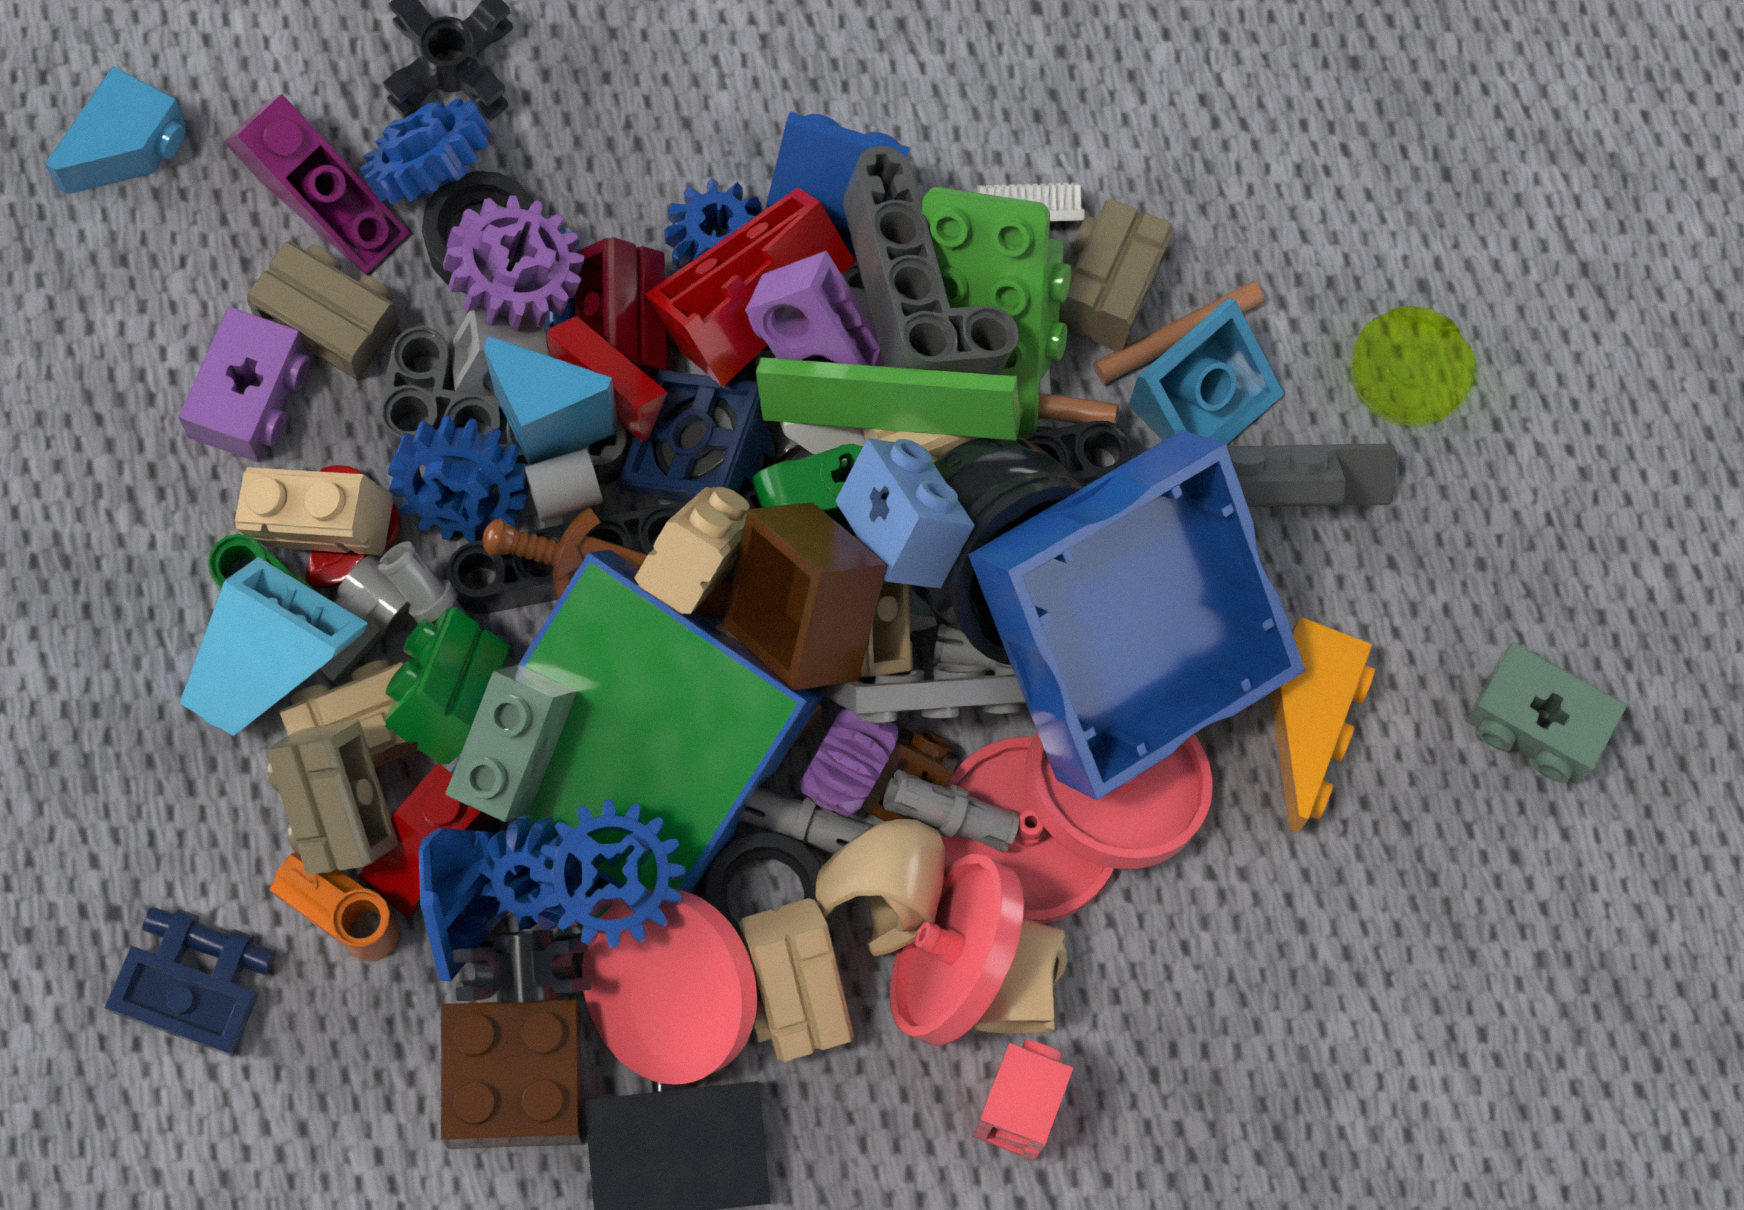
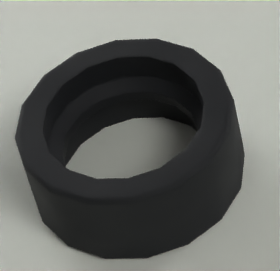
(455, 196)
(751, 848)

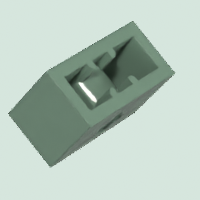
(1577, 722)
(511, 742)

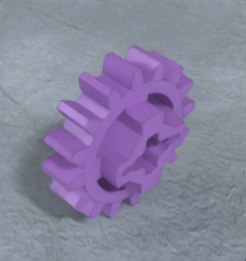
(488, 242)

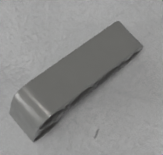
(913, 270)
(432, 396)

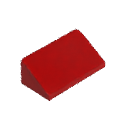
(635, 393)

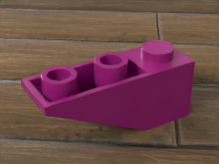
(316, 183)

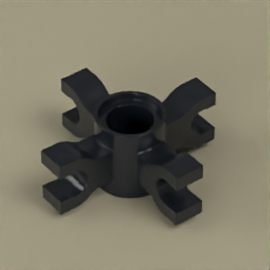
(413, 83)
(523, 967)

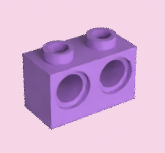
(812, 315)

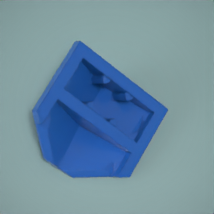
(451, 894)

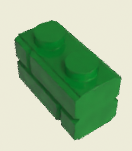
(443, 683)

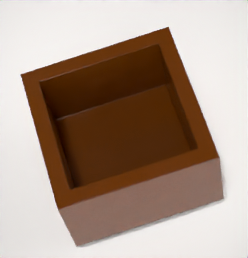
(803, 595)
(511, 1074)

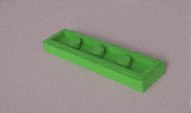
(889, 398)

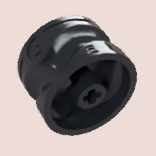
(999, 489)

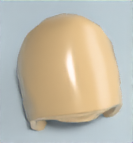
(897, 871)
(1026, 994)

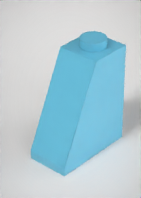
(262, 645)

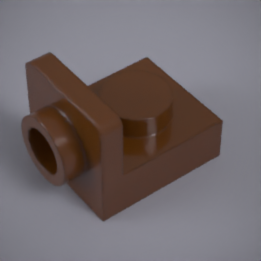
(917, 754)

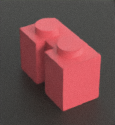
(1024, 1099)

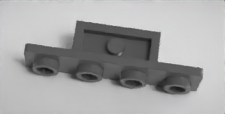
(1315, 474)

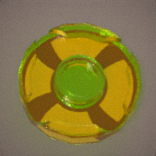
(1403, 385)

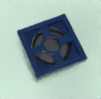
(699, 439)

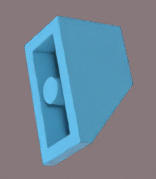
(117, 135)

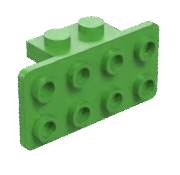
(1002, 257)

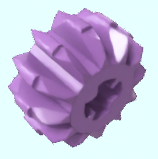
(848, 762)

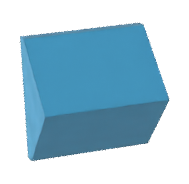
(1208, 380)
(550, 401)

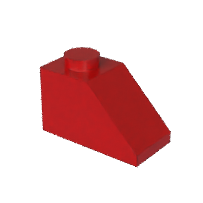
(424, 810)

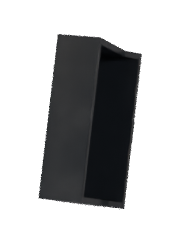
(678, 1148)

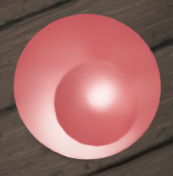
(1133, 824)
(1050, 875)
(963, 957)
(678, 999)

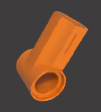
(333, 905)

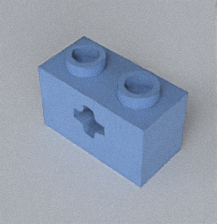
(905, 512)

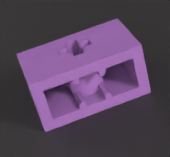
(240, 353)

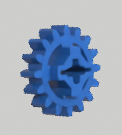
(426, 150)
(458, 478)
(588, 899)

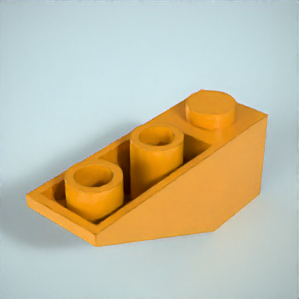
(1312, 714)

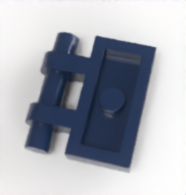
(184, 999)

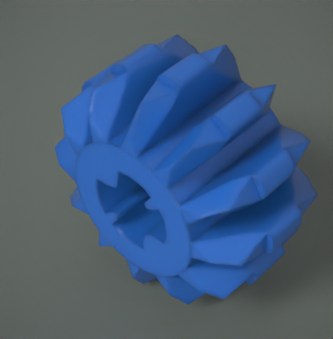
(703, 212)
(513, 867)

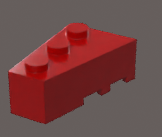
(709, 296)

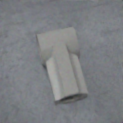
(564, 487)
(375, 601)

